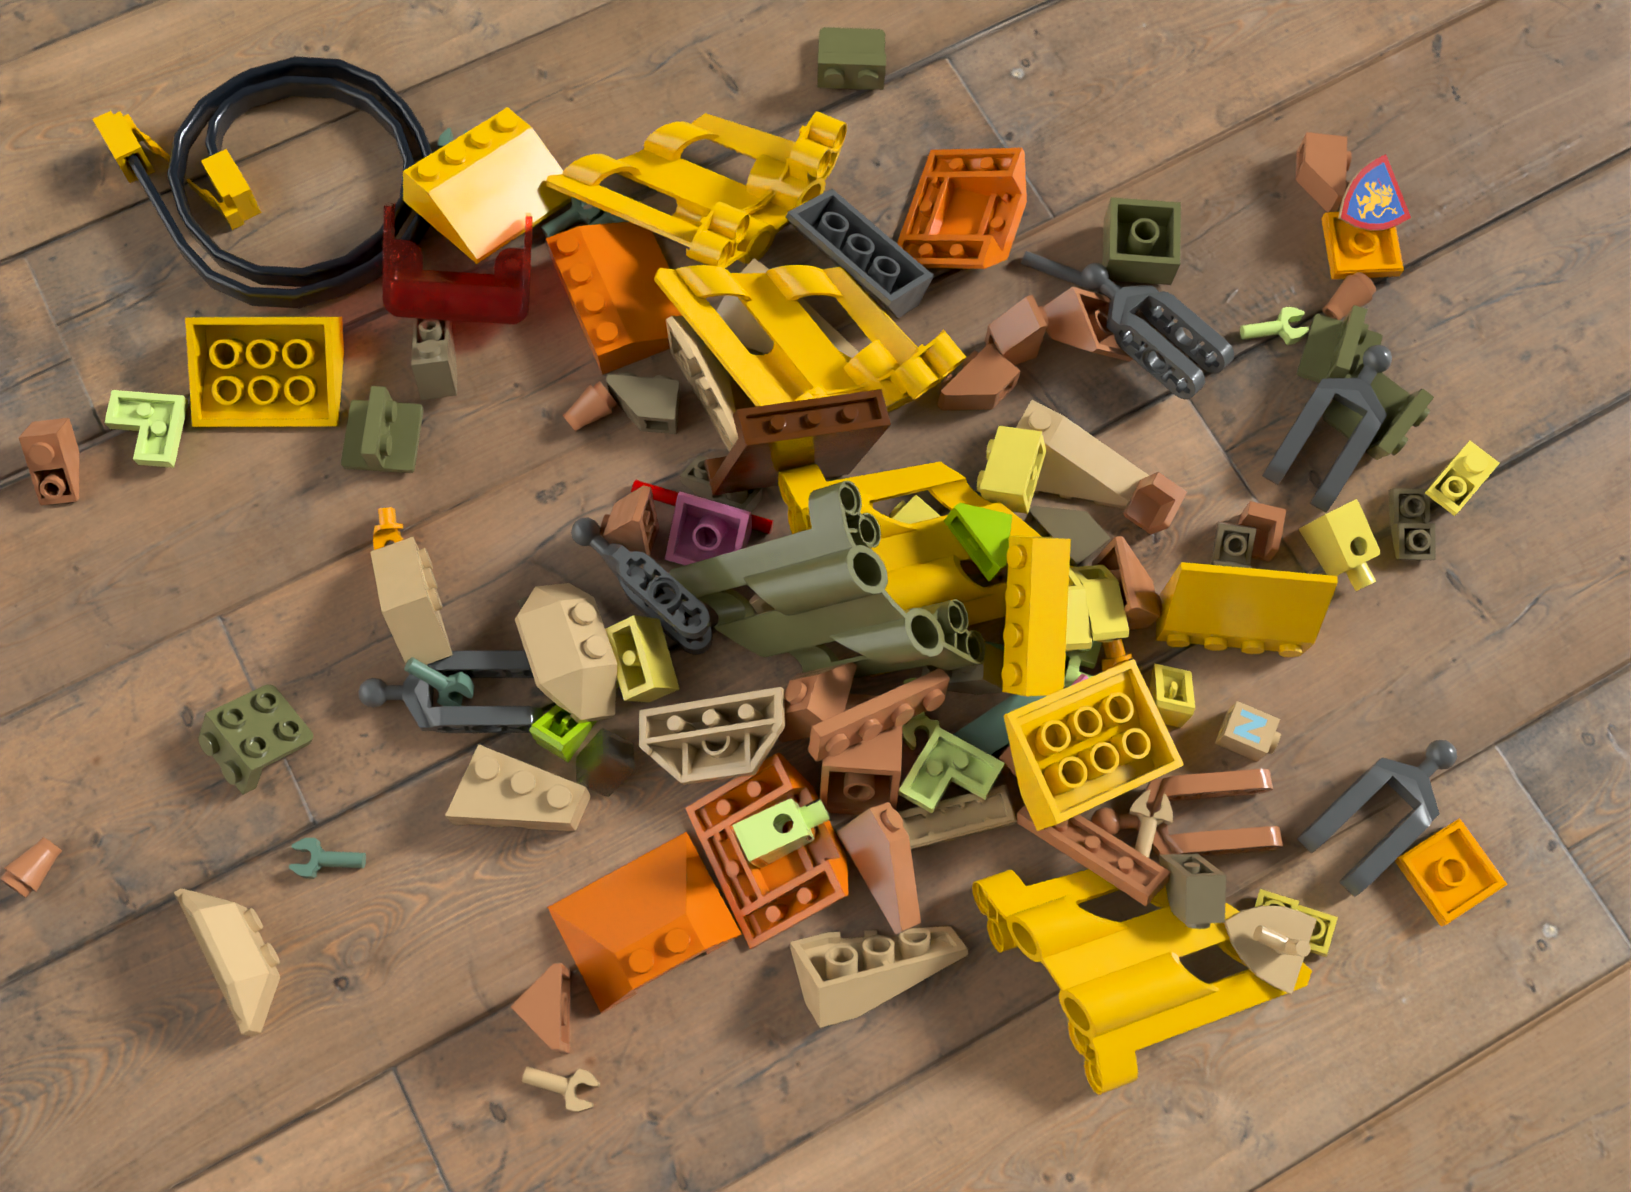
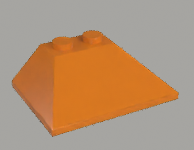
(966, 208)
(788, 889)
(643, 921)

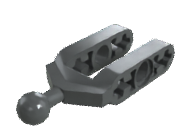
(1123, 323)
(1357, 396)
(633, 581)
(460, 719)
(1411, 784)

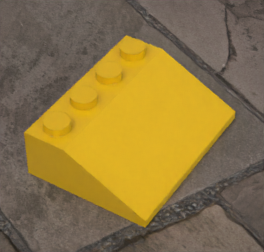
(485, 185)
(265, 371)
(1244, 608)
(1088, 744)

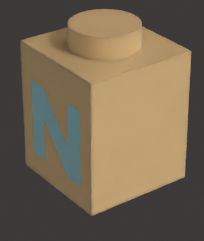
(1249, 732)

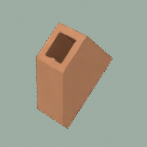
(1323, 168)
(1018, 331)
(980, 384)
(52, 460)

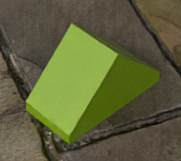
(982, 535)
(560, 732)

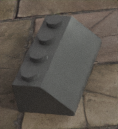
(862, 251)

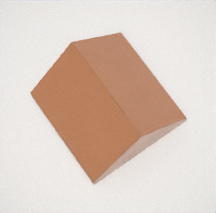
(548, 1007)

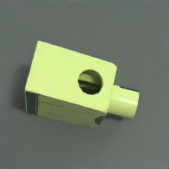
(763, 832)

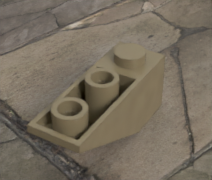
(434, 358)

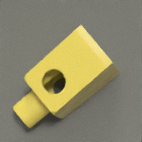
(1343, 543)

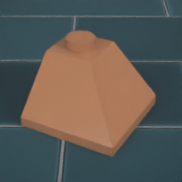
(1081, 321)
(1136, 587)
(815, 698)

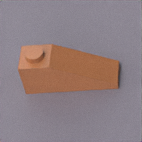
(632, 522)
(885, 862)

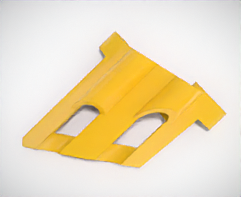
(714, 213)
(802, 356)
(918, 556)
(1116, 978)

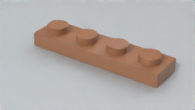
(878, 714)
(1103, 855)

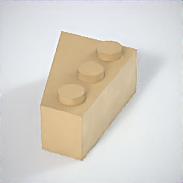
(411, 601)
(515, 794)

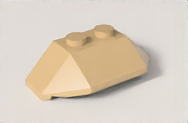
(569, 651)
(713, 735)
(235, 954)

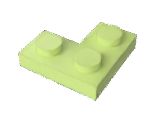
(156, 418)
(948, 760)

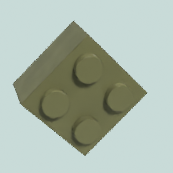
(1142, 240)

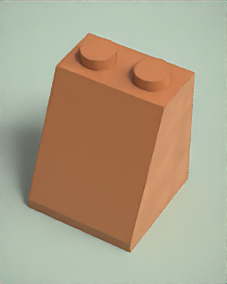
(863, 773)

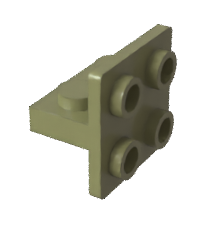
(1336, 346)
(382, 434)

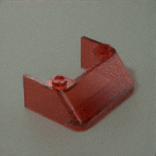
(454, 295)

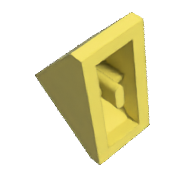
(1172, 694)

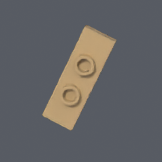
(958, 818)

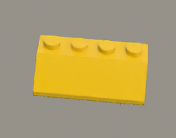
(1036, 615)

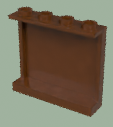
(794, 434)

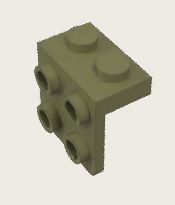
(851, 58)
(1401, 410)
(252, 735)

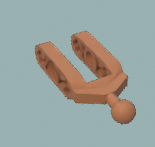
(1200, 787)

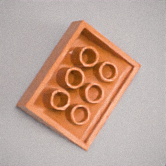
(613, 290)

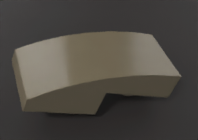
(697, 480)
(1410, 524)
(1233, 545)

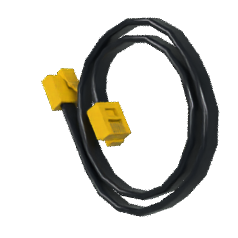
(220, 107)

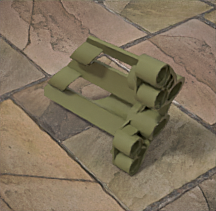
(827, 591)

